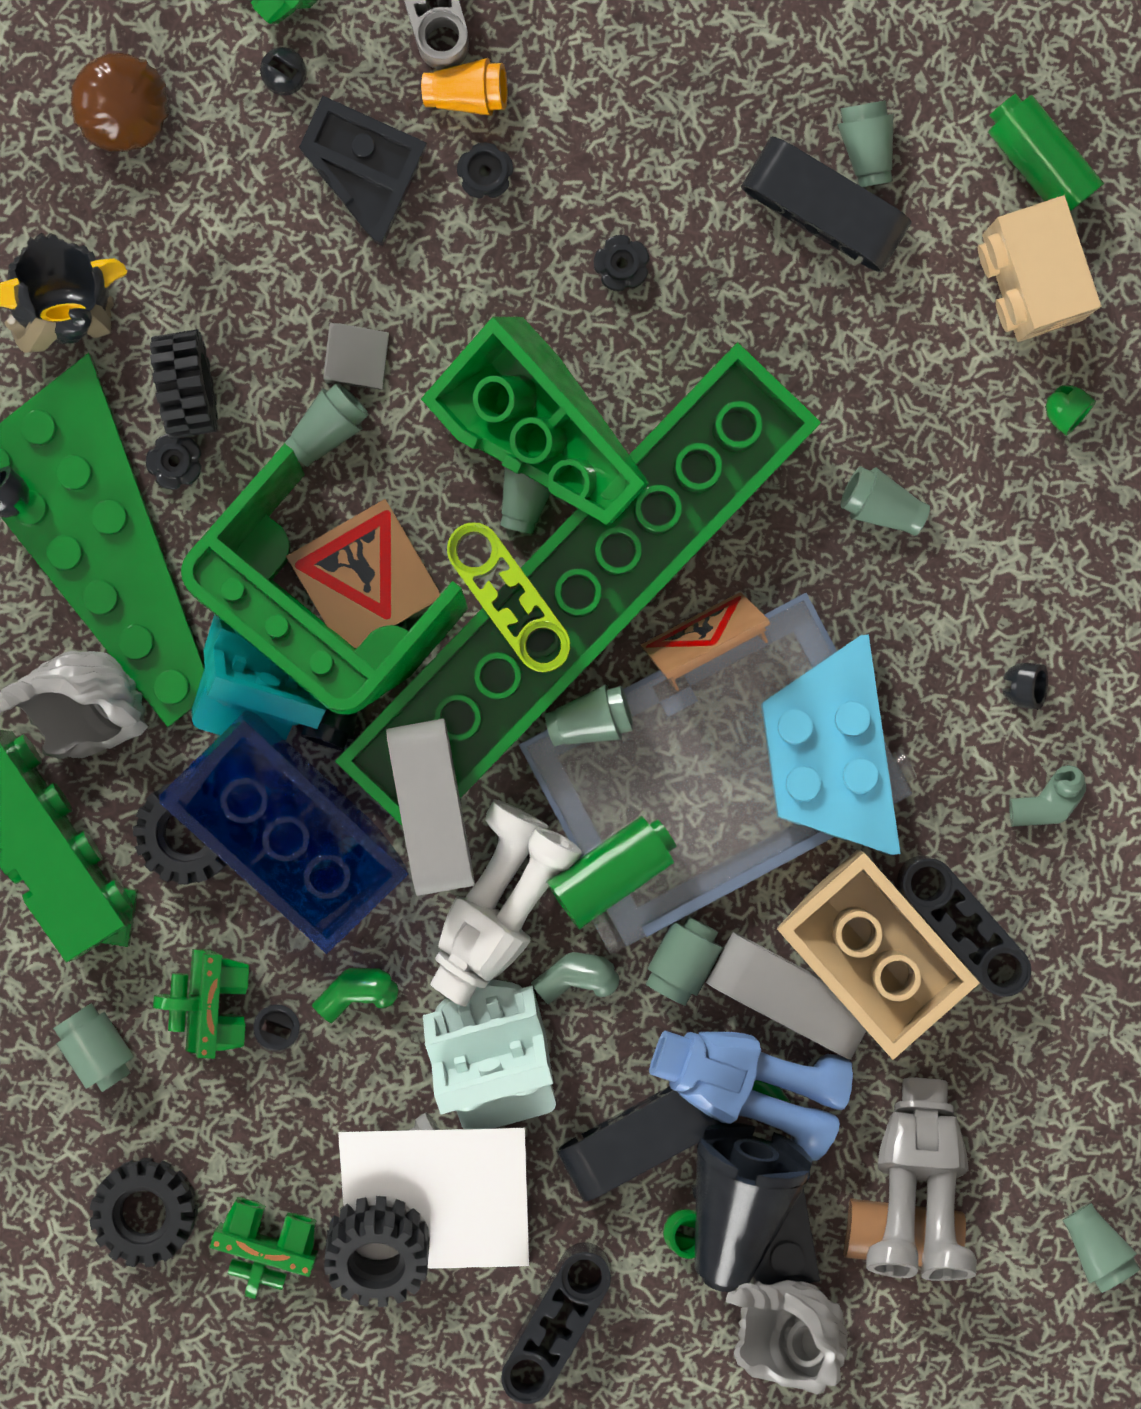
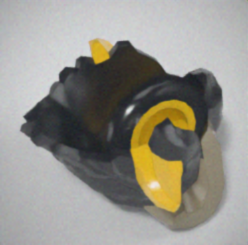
(58, 293)

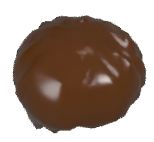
(119, 102)

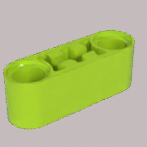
(512, 577)

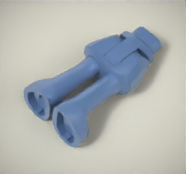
(718, 1076)

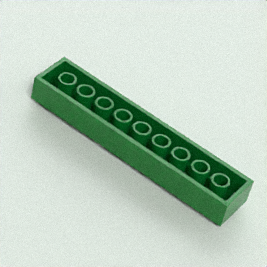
(596, 575)

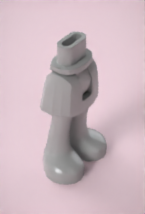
(928, 1146)

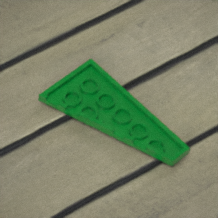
(97, 536)

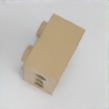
(1038, 269)

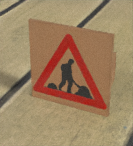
(364, 574)
(706, 636)

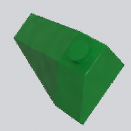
(532, 415)

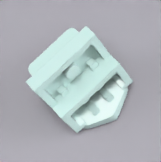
(490, 1057)

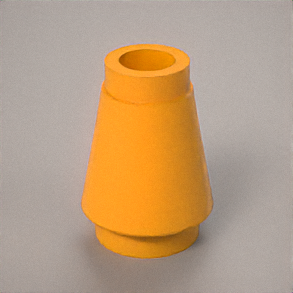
(468, 88)

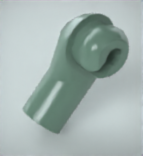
(1054, 802)
(579, 971)

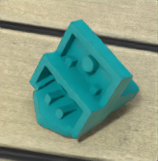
(244, 679)

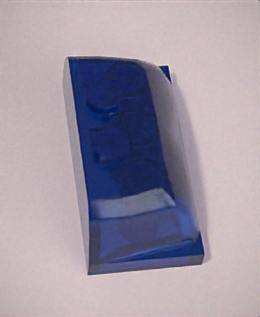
(286, 830)

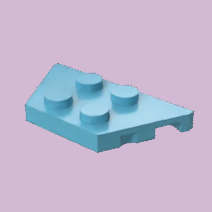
(832, 751)

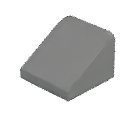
(356, 356)

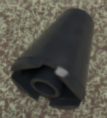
(742, 1199)

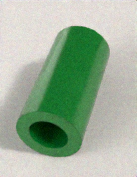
(1042, 152)
(613, 870)

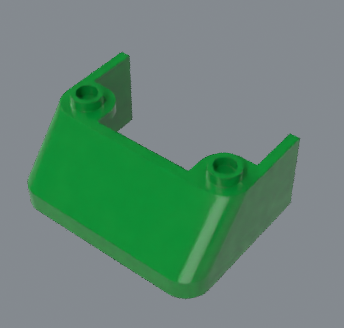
(234, 576)

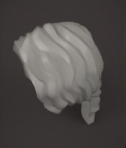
(78, 703)
(790, 1334)

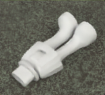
(476, 935)

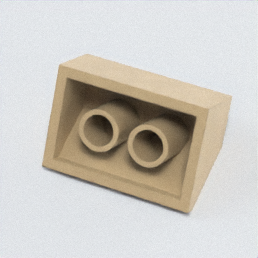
(876, 954)

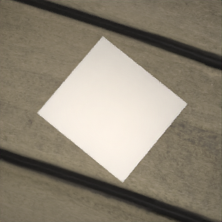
(460, 1182)

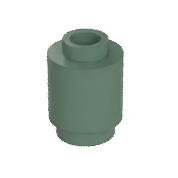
(683, 960)
(93, 1048)

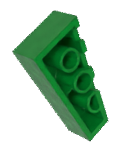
(52, 859)

